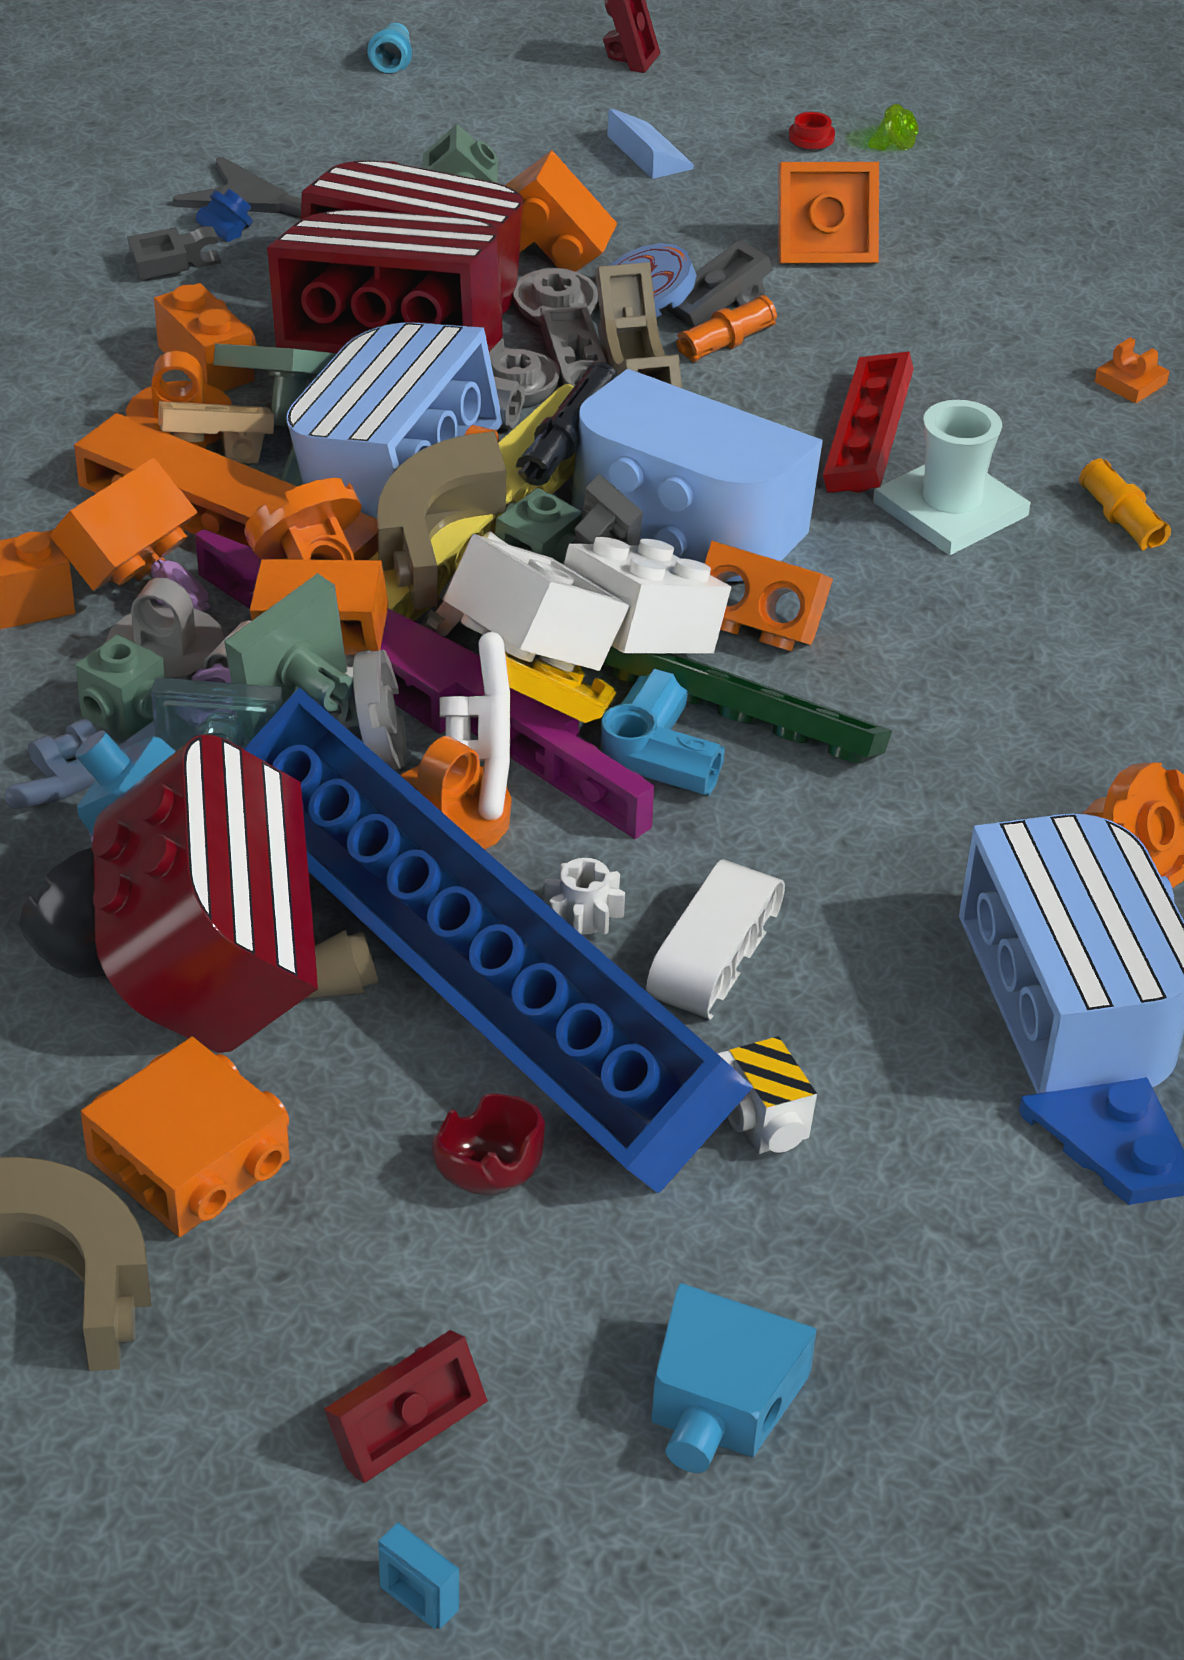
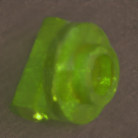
(896, 128)

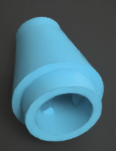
(382, 50)

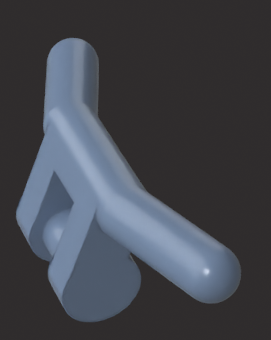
(51, 758)

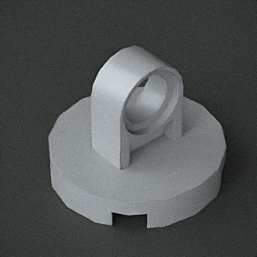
(173, 632)
(372, 708)

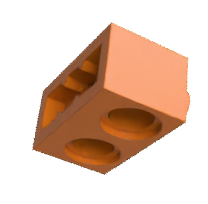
(764, 585)

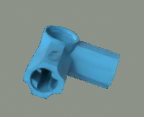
(642, 738)

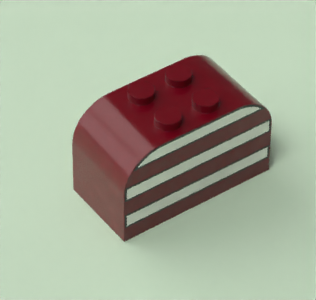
(426, 192)
(379, 269)
(206, 894)

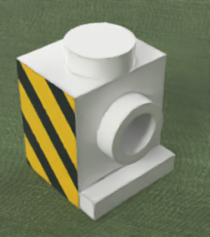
(782, 1100)

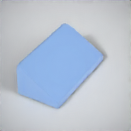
(645, 145)

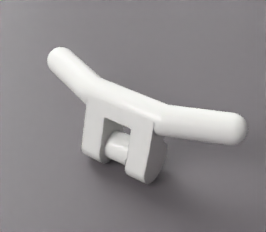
(493, 724)

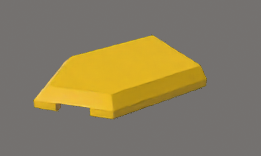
(560, 688)

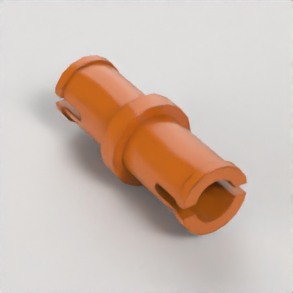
(727, 328)

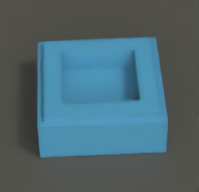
(418, 1576)

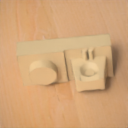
(239, 425)

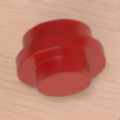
(812, 131)

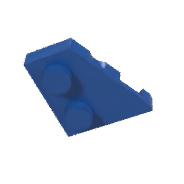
(1117, 1134)

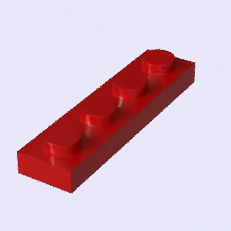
(868, 423)

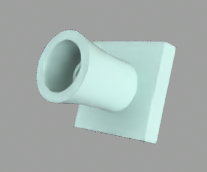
(953, 495)

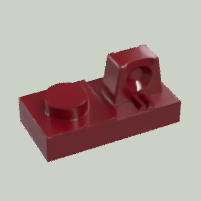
(633, 35)
(405, 1405)

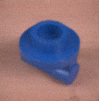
(226, 214)

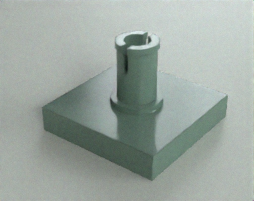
(287, 366)
(295, 646)

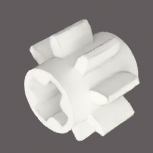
(586, 895)

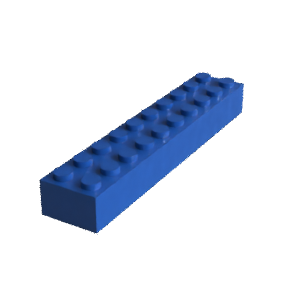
(500, 952)

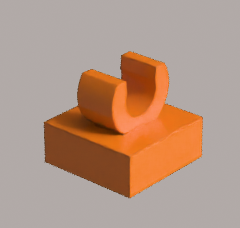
(1132, 374)

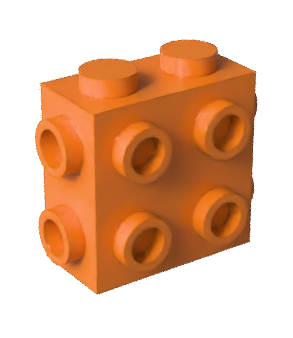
(186, 1135)

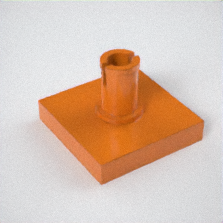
(828, 212)

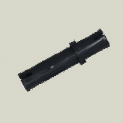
(557, 435)

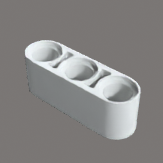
(713, 937)

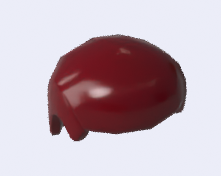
(492, 1147)

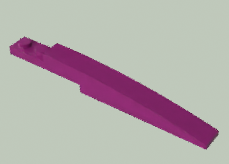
(436, 667)

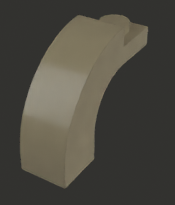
(629, 323)
(428, 492)
(87, 1228)

